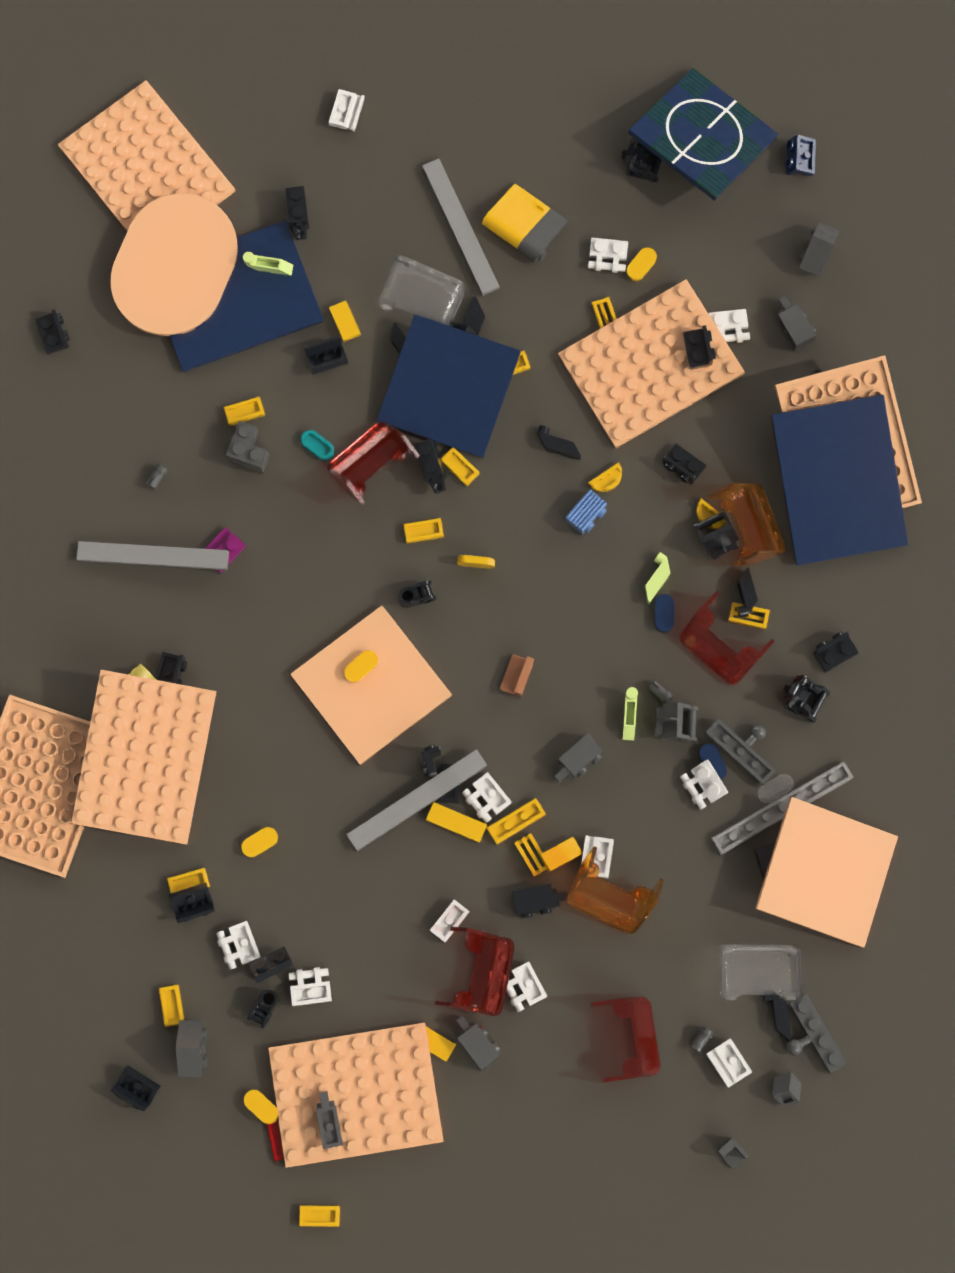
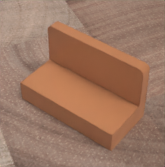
(517, 675)

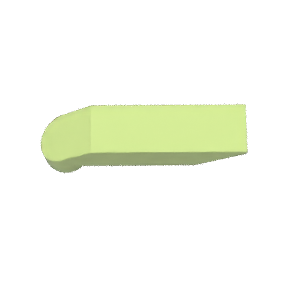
(267, 264)
(658, 578)
(630, 714)

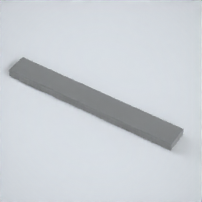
(460, 227)
(152, 555)
(417, 800)
(775, 811)

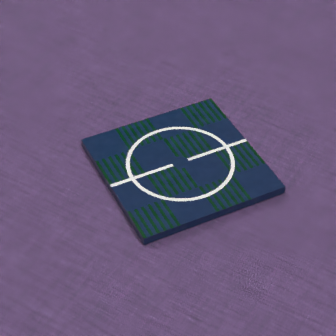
(703, 134)

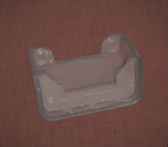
(421, 291)
(760, 970)

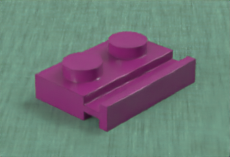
(227, 541)

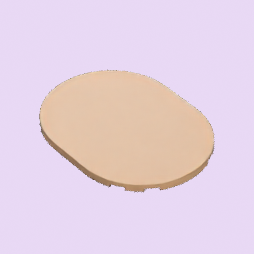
(174, 264)

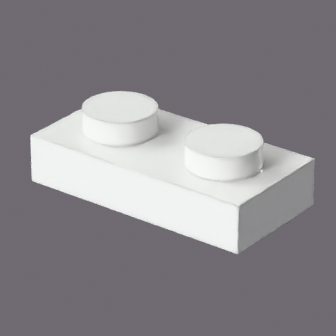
(450, 918)

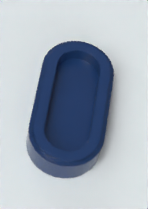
(664, 613)
(711, 753)

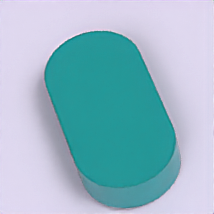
(317, 445)

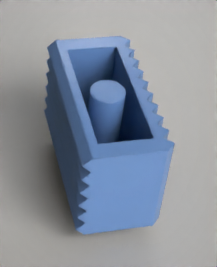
(586, 512)

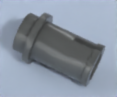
(156, 476)
(661, 692)
(701, 1039)

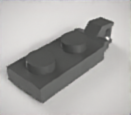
(328, 1122)

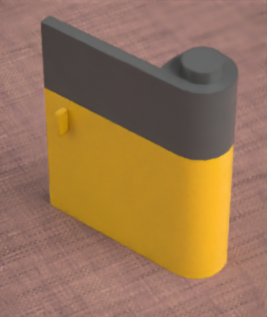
(524, 222)

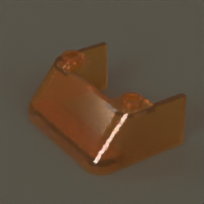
(754, 521)
(609, 902)

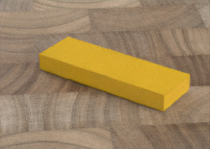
(516, 821)
(456, 822)

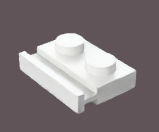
(346, 110)
(603, 853)
(729, 1063)

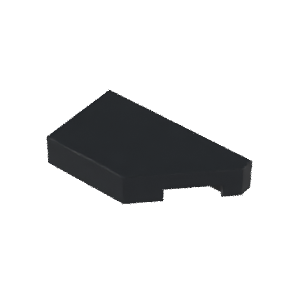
(474, 316)

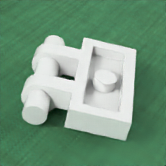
(608, 249)
(731, 320)
(709, 782)
(491, 793)
(244, 943)
(529, 984)
(310, 993)

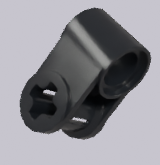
(418, 593)
(263, 1009)

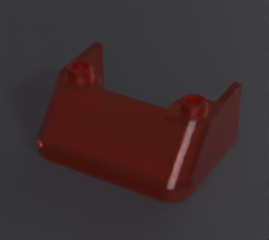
(368, 456)
(714, 652)
(489, 973)
(647, 1060)

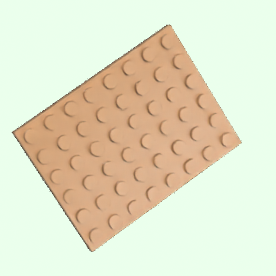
(141, 154)
(639, 365)
(851, 383)
(143, 757)
(39, 784)
(378, 1086)

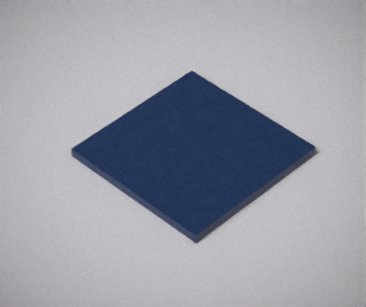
(449, 385)

